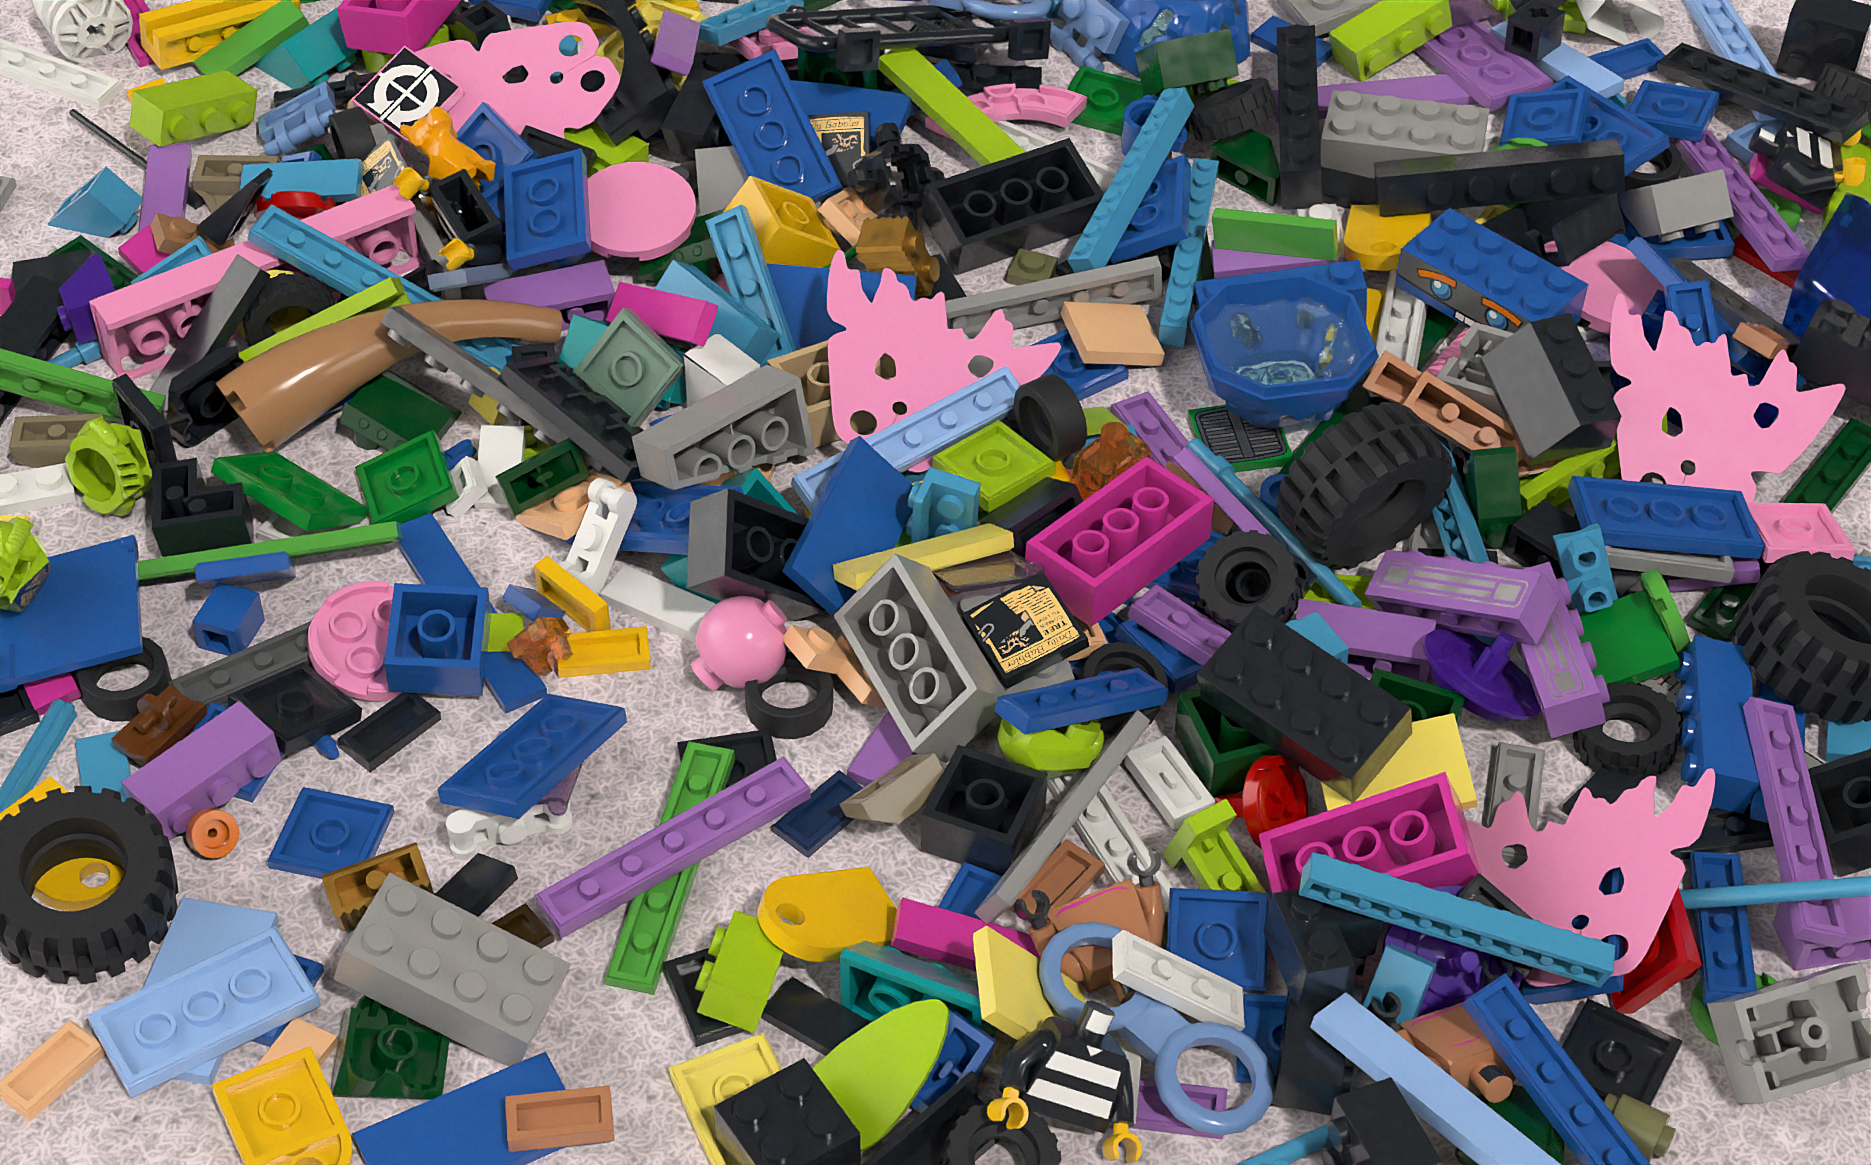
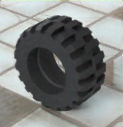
(1364, 485)
(1812, 634)
(100, 936)

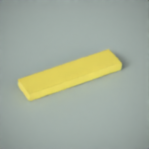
(933, 552)

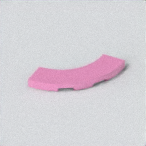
(1012, 103)

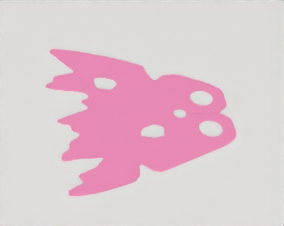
(537, 99)
(926, 353)
(1713, 408)
(1572, 858)

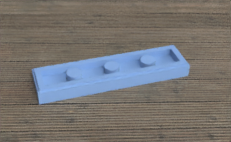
(1569, 62)

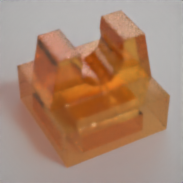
(538, 640)

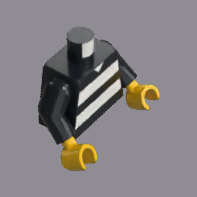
(1807, 162)
(463, 214)
(1072, 1076)

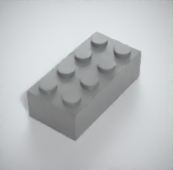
(1389, 128)
(920, 657)
(451, 971)

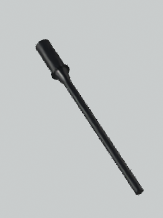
(193, 198)

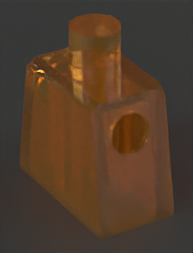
(1107, 458)

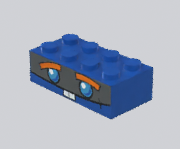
(1484, 276)

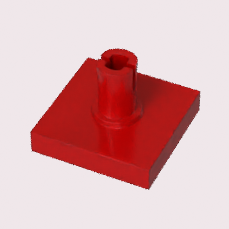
(1667, 961)

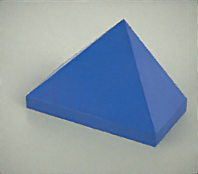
(963, 1051)

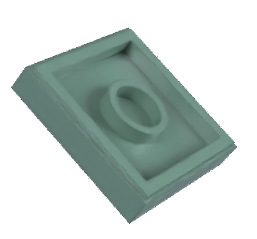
(631, 366)

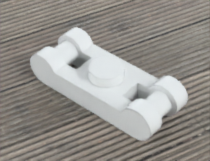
(600, 533)
(479, 829)

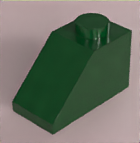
(1248, 164)
(1494, 493)

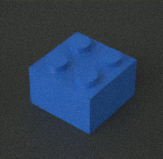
(438, 639)

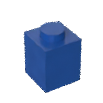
(228, 619)

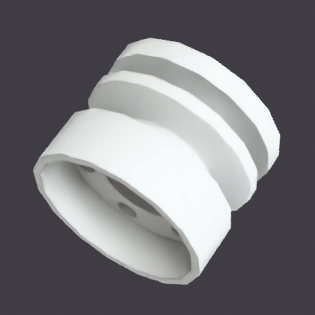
(86, 26)

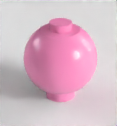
(740, 642)

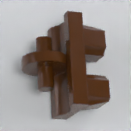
(158, 725)

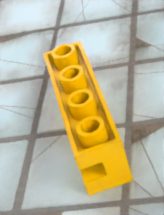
(192, 28)

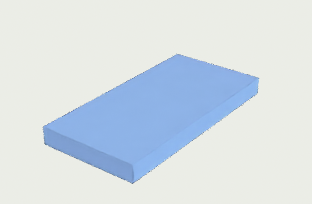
(196, 934)
(203, 1011)

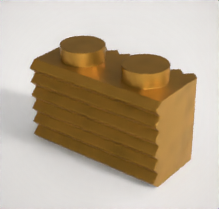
(900, 248)
(355, 886)

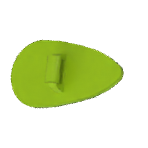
(885, 1066)

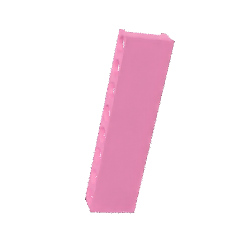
(163, 307)

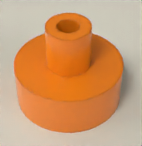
(212, 833)

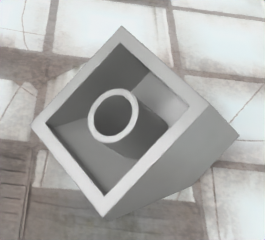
(1677, 205)

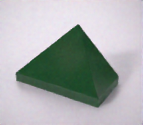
(542, 476)

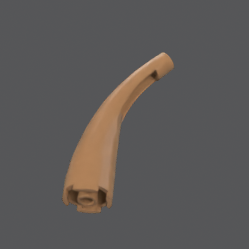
(316, 370)

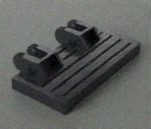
(583, 416)

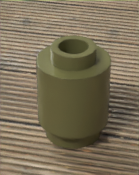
(1643, 1124)

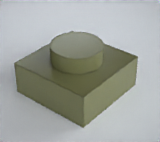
(1031, 267)

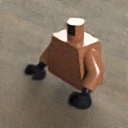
(1123, 905)
(1455, 1042)

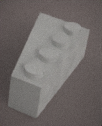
(728, 431)

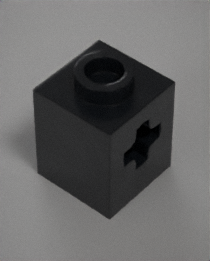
(1534, 24)

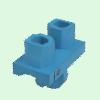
(1586, 568)

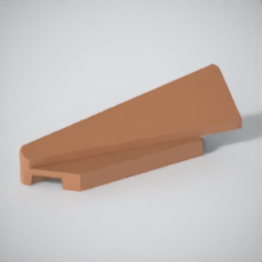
(1446, 410)

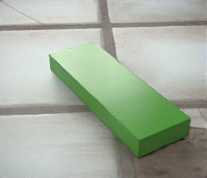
(254, 40)
(1275, 234)

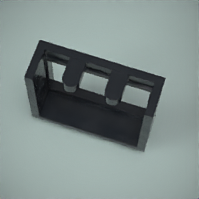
(1572, 223)

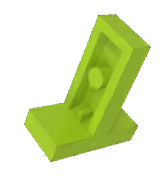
(1211, 852)

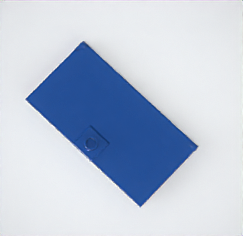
(78, 618)

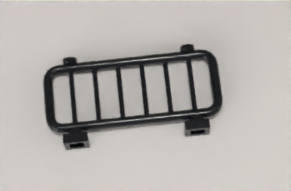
(860, 47)

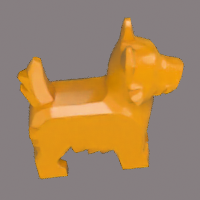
(447, 155)

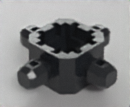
(873, 175)

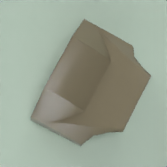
(219, 176)
(45, 439)
(896, 792)

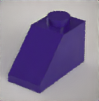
(84, 285)

